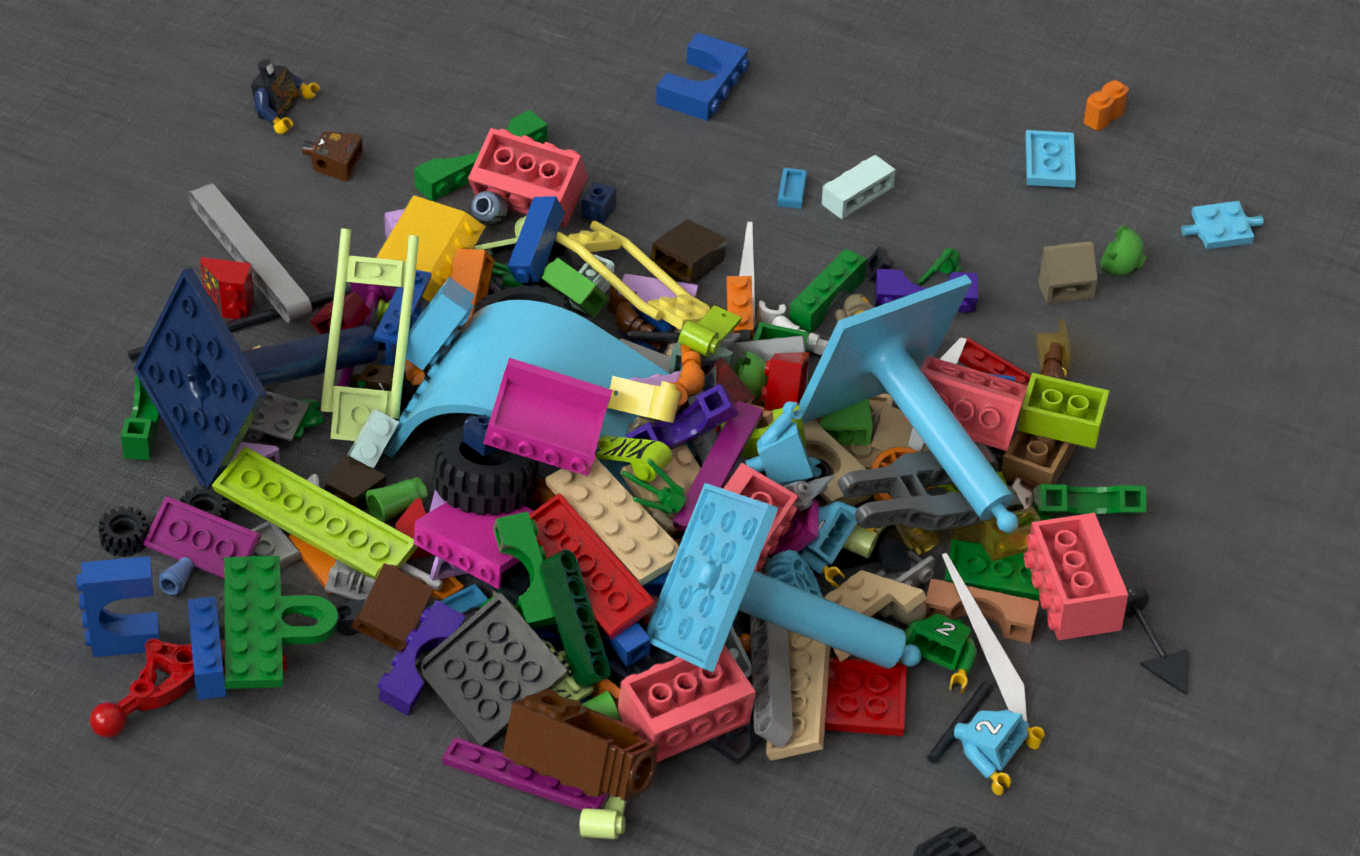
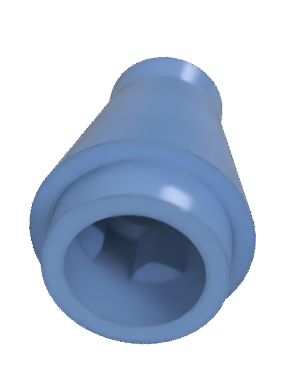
(175, 577)

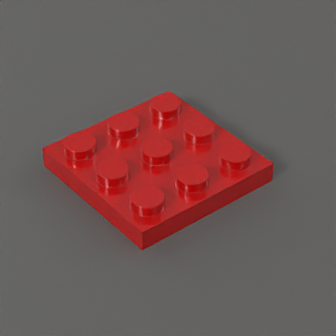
(865, 697)

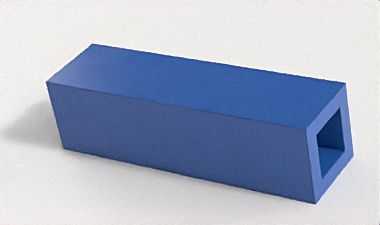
(536, 239)

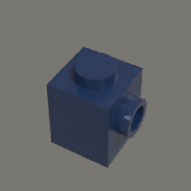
(598, 202)

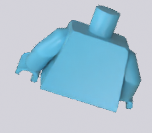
(783, 452)

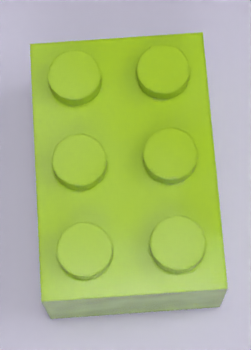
(1063, 410)

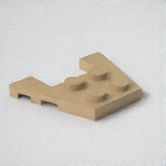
(870, 593)

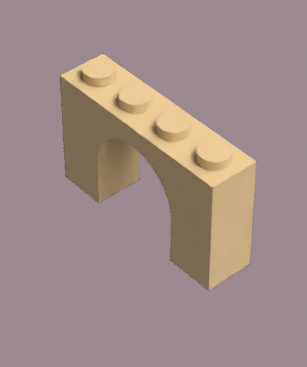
(823, 446)

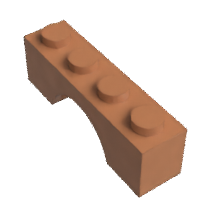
(1012, 614)

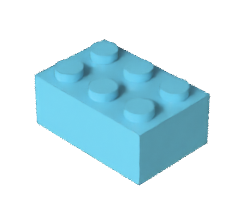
(438, 323)

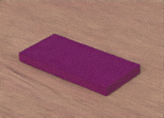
(198, 535)

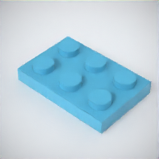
(1050, 158)

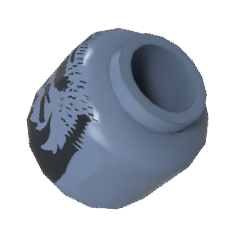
(489, 208)

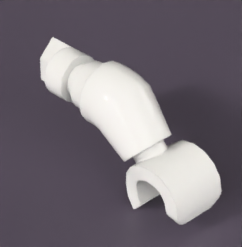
(777, 318)

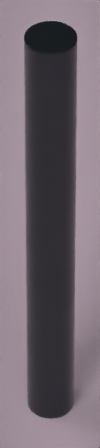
(962, 717)

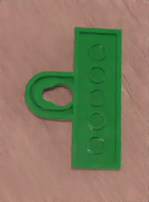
(1001, 575)
(256, 622)

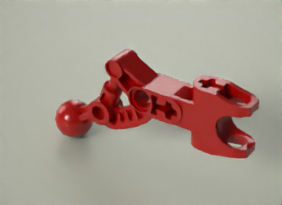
(177, 660)

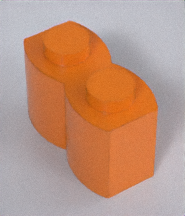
(1106, 105)

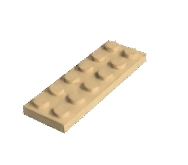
(617, 520)
(808, 696)

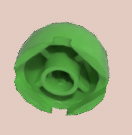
(1123, 253)
(752, 373)

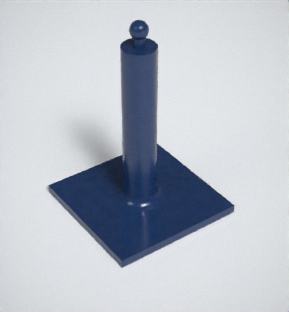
(212, 387)

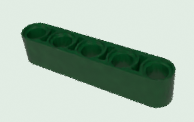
(575, 619)

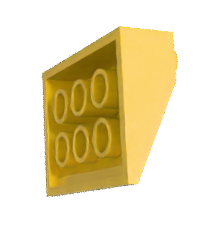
(440, 235)

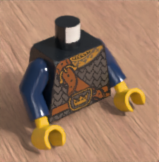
(275, 92)

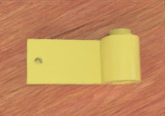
(645, 399)

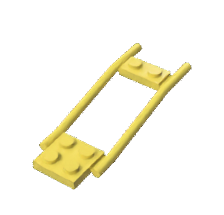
(672, 310)

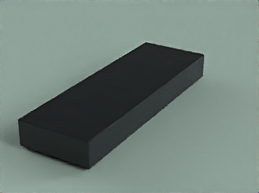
(892, 551)

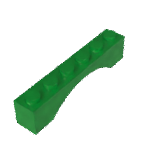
(446, 175)

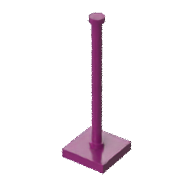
(371, 295)

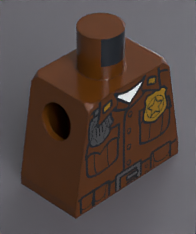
(335, 153)

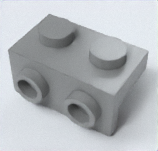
(920, 571)

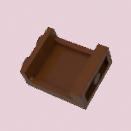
(392, 607)

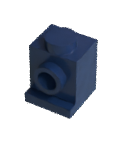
(474, 434)

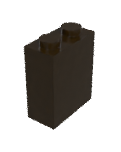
(688, 251)

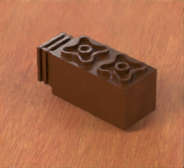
(579, 746)

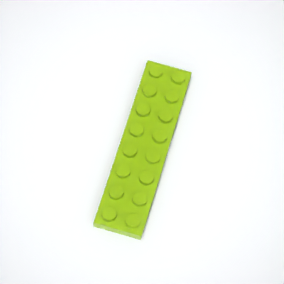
(312, 514)

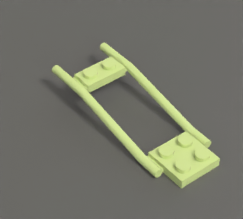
(354, 405)

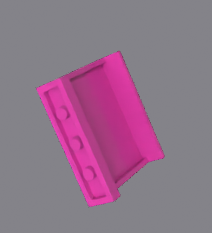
(548, 417)
(465, 541)

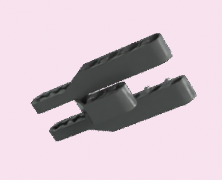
(910, 502)

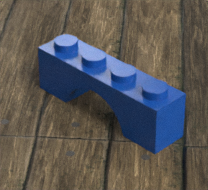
(206, 648)

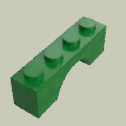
(811, 305)
(140, 429)
(1084, 500)
(517, 538)

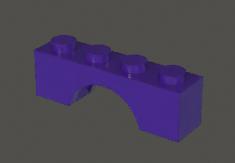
(894, 285)
(706, 413)
(403, 684)

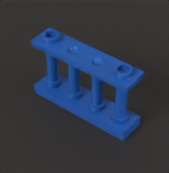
(389, 325)

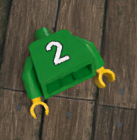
(944, 643)

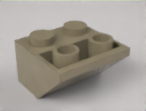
(1068, 272)

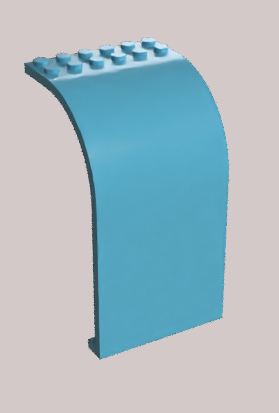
(534, 333)

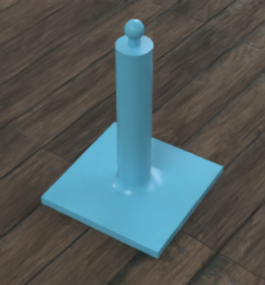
(884, 354)
(717, 578)

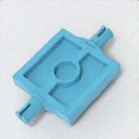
(1222, 225)

